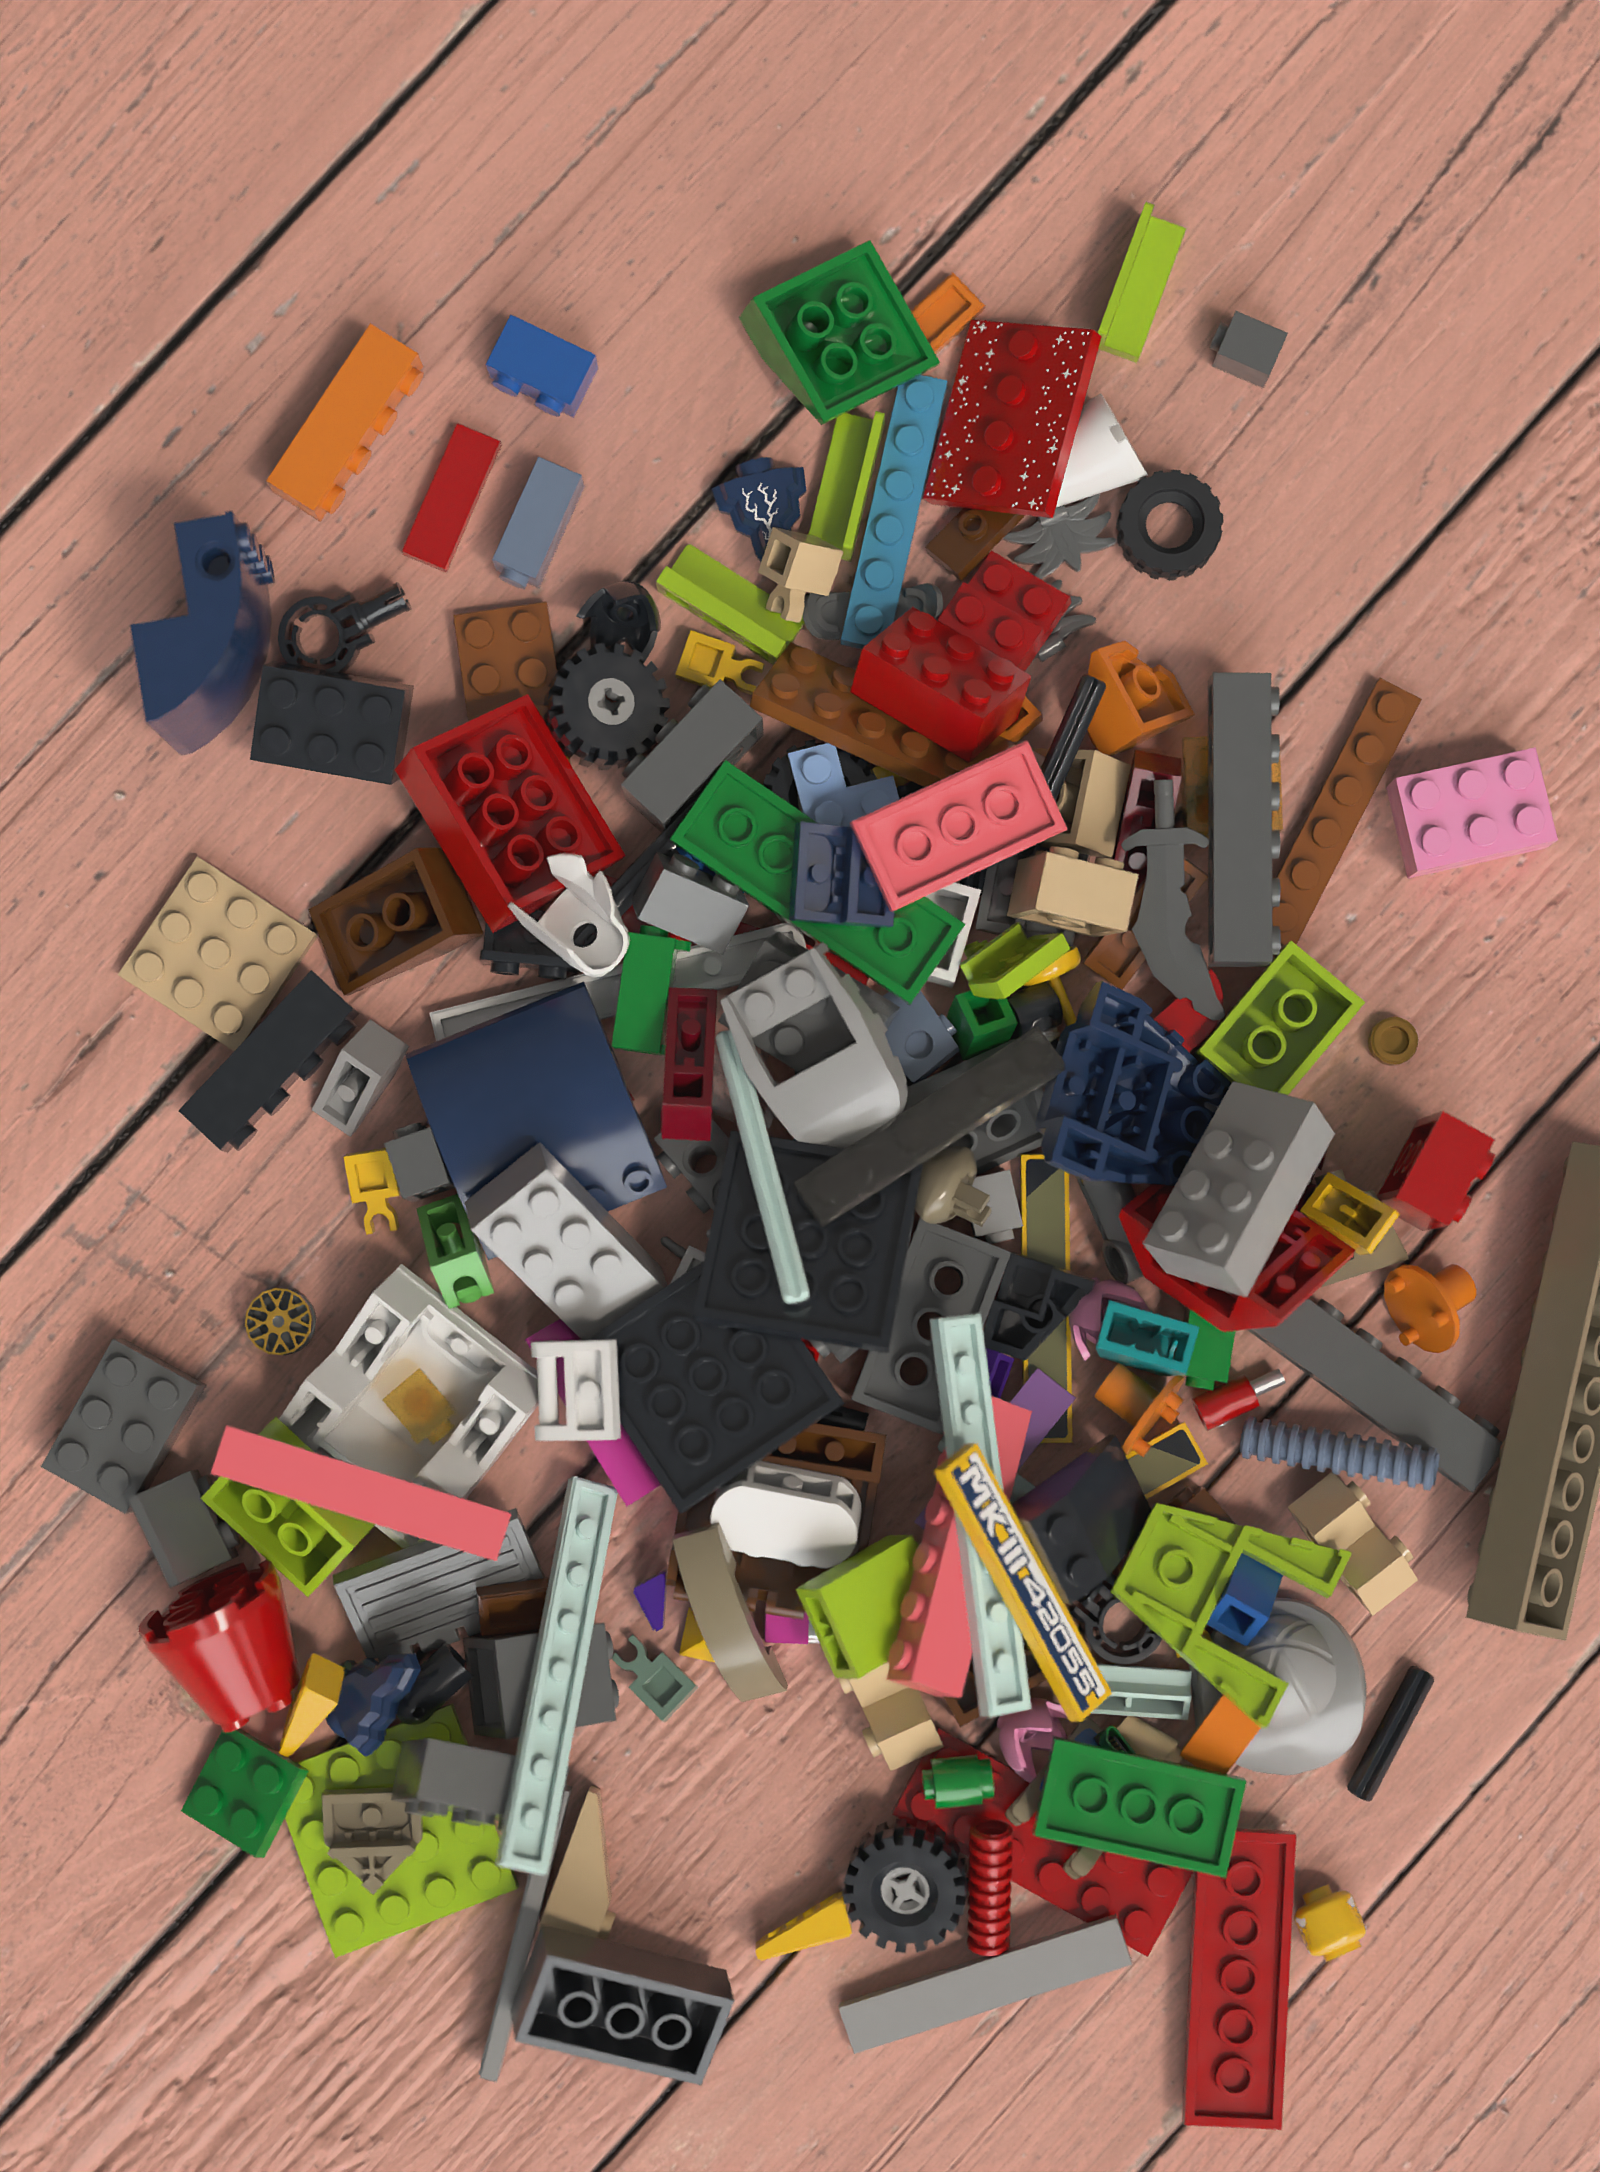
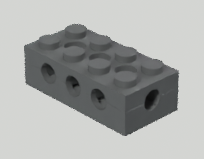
(980, 1273)

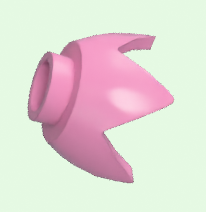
(1089, 1314)
(1029, 1731)

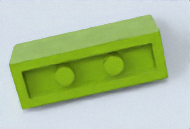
(1140, 285)
(847, 480)
(727, 603)

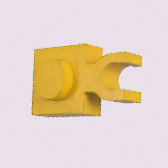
(710, 659)
(373, 1181)

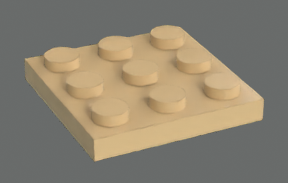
(217, 954)

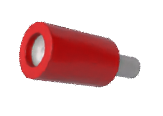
(1234, 1398)

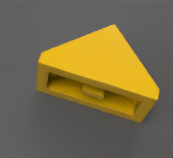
(1349, 1214)

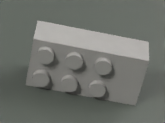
(1239, 1188)
(563, 1243)

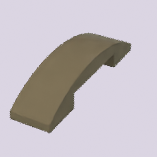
(724, 1616)

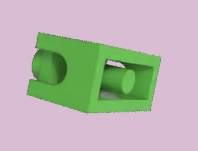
(454, 1261)

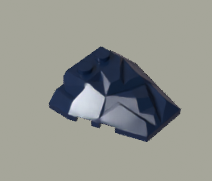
(1127, 1095)

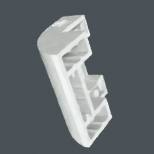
(394, 1335)

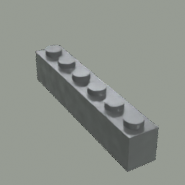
(1241, 820)
(1385, 1390)

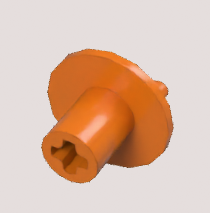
(1428, 1304)
(1139, 1404)

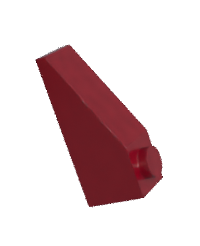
(1138, 805)
(689, 1064)

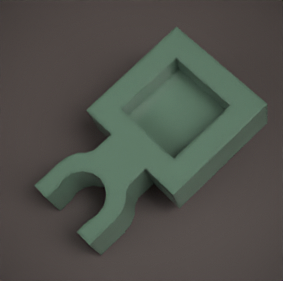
(659, 1682)

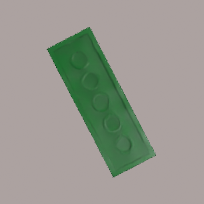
(749, 841)

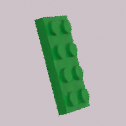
(1139, 1806)

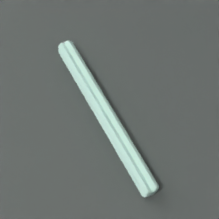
(763, 1173)

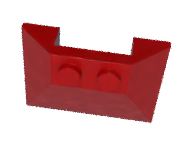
(1293, 1271)

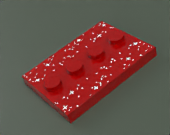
(1012, 417)

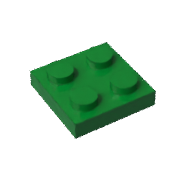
(244, 1791)

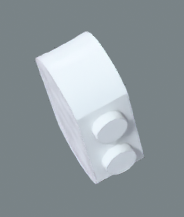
(789, 1515)

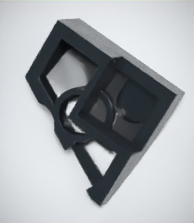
(1031, 1305)

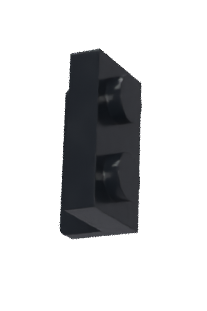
(517, 948)

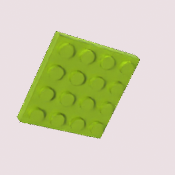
(443, 1874)

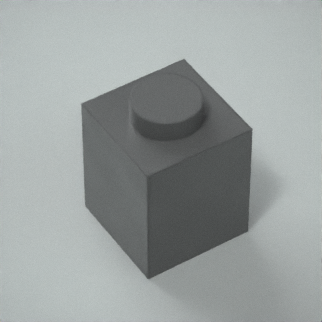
(1247, 348)

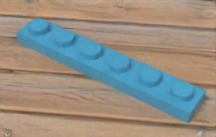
(894, 509)

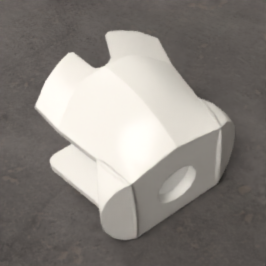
(582, 902)

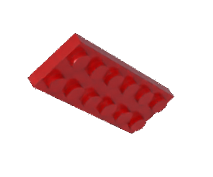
(1130, 1887)
(1240, 1986)

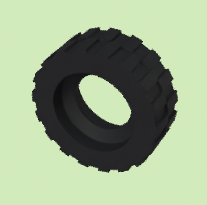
(1177, 489)

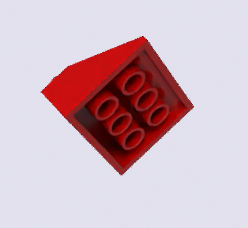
(502, 805)

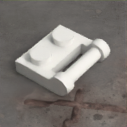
(589, 1390)

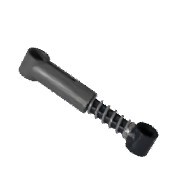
(1041, 1007)

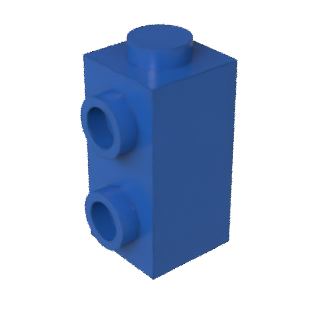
(1246, 1600)

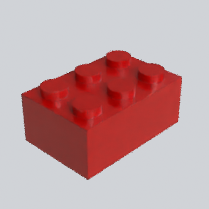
(940, 683)
(1436, 1171)

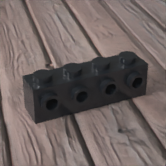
(269, 1063)

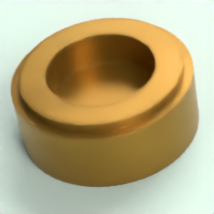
(1393, 1041)

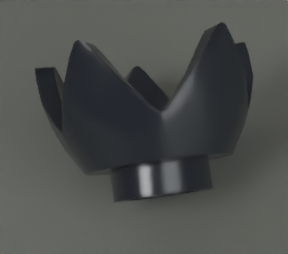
(623, 614)

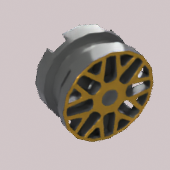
(280, 1321)

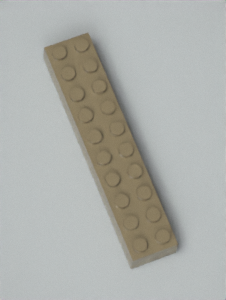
(1553, 1438)

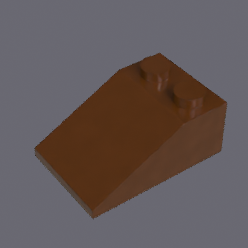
(395, 919)

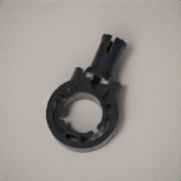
(365, 613)
(1144, 1642)

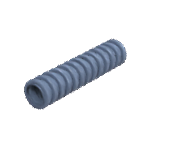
(1339, 1453)

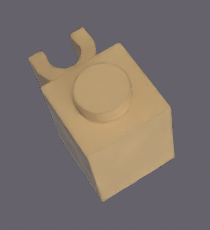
(799, 566)

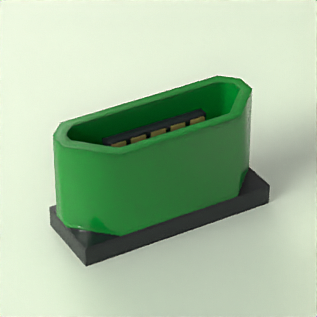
(1111, 1738)

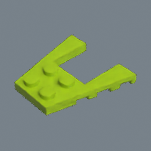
(1180, 1574)

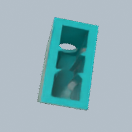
(1146, 1340)

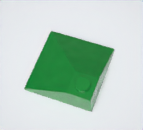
(839, 333)

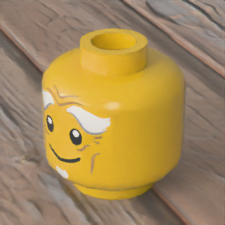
(1330, 1923)

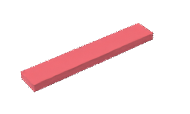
(361, 1493)

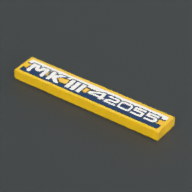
(1022, 1582)

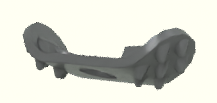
(827, 614)

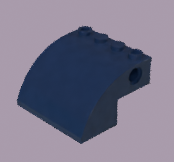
(206, 664)
(533, 1080)

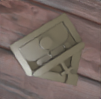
(369, 1832)

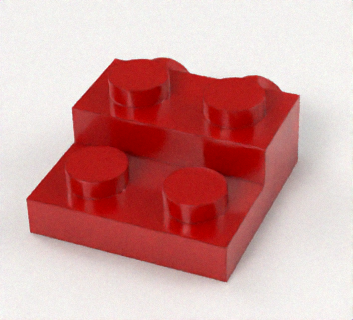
(1006, 610)

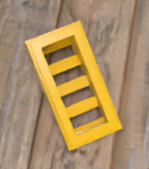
(314, 1700)
(814, 1927)

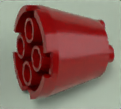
(228, 1644)

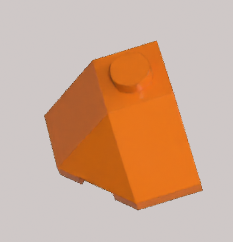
(1136, 699)

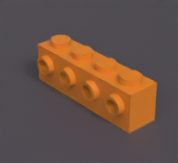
(346, 423)

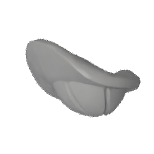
(1324, 1694)

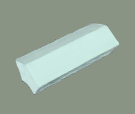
(1146, 1692)

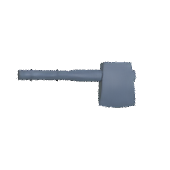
(919, 1038)

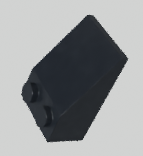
(1084, 1518)

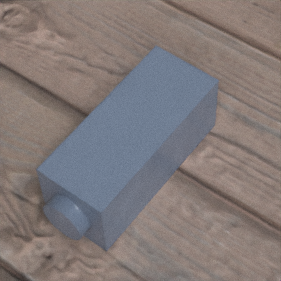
(537, 524)

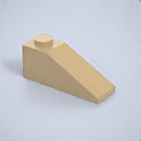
(583, 1882)

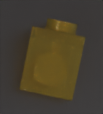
(421, 1408)

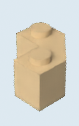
(1337, 1519)
(896, 1718)

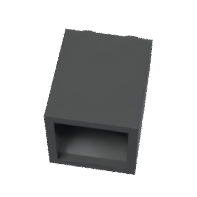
(503, 1675)

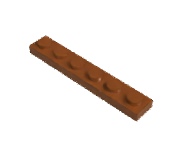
(1341, 805)

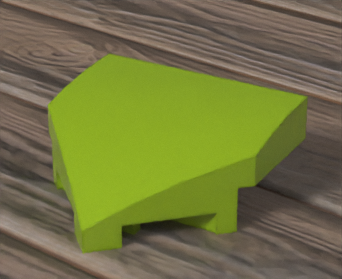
(1009, 961)

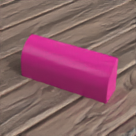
(618, 1457)

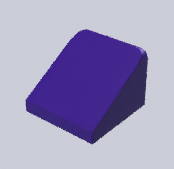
(652, 1599)

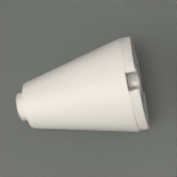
(1099, 455)

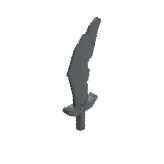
(1166, 908)

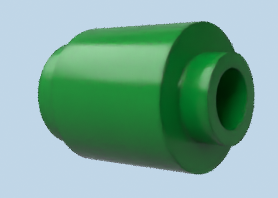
(958, 1781)

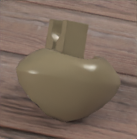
(948, 1188)

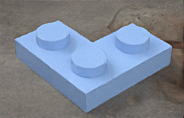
(824, 790)

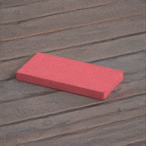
(958, 826)

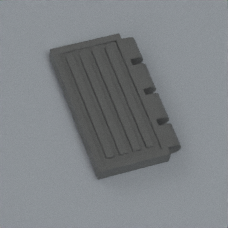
(428, 1592)

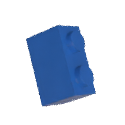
(541, 367)

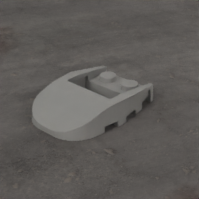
(840, 1095)

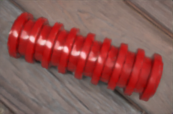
(989, 1887)

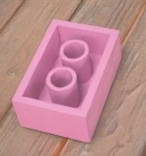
(1471, 812)

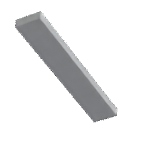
(517, 1961)
(985, 1983)

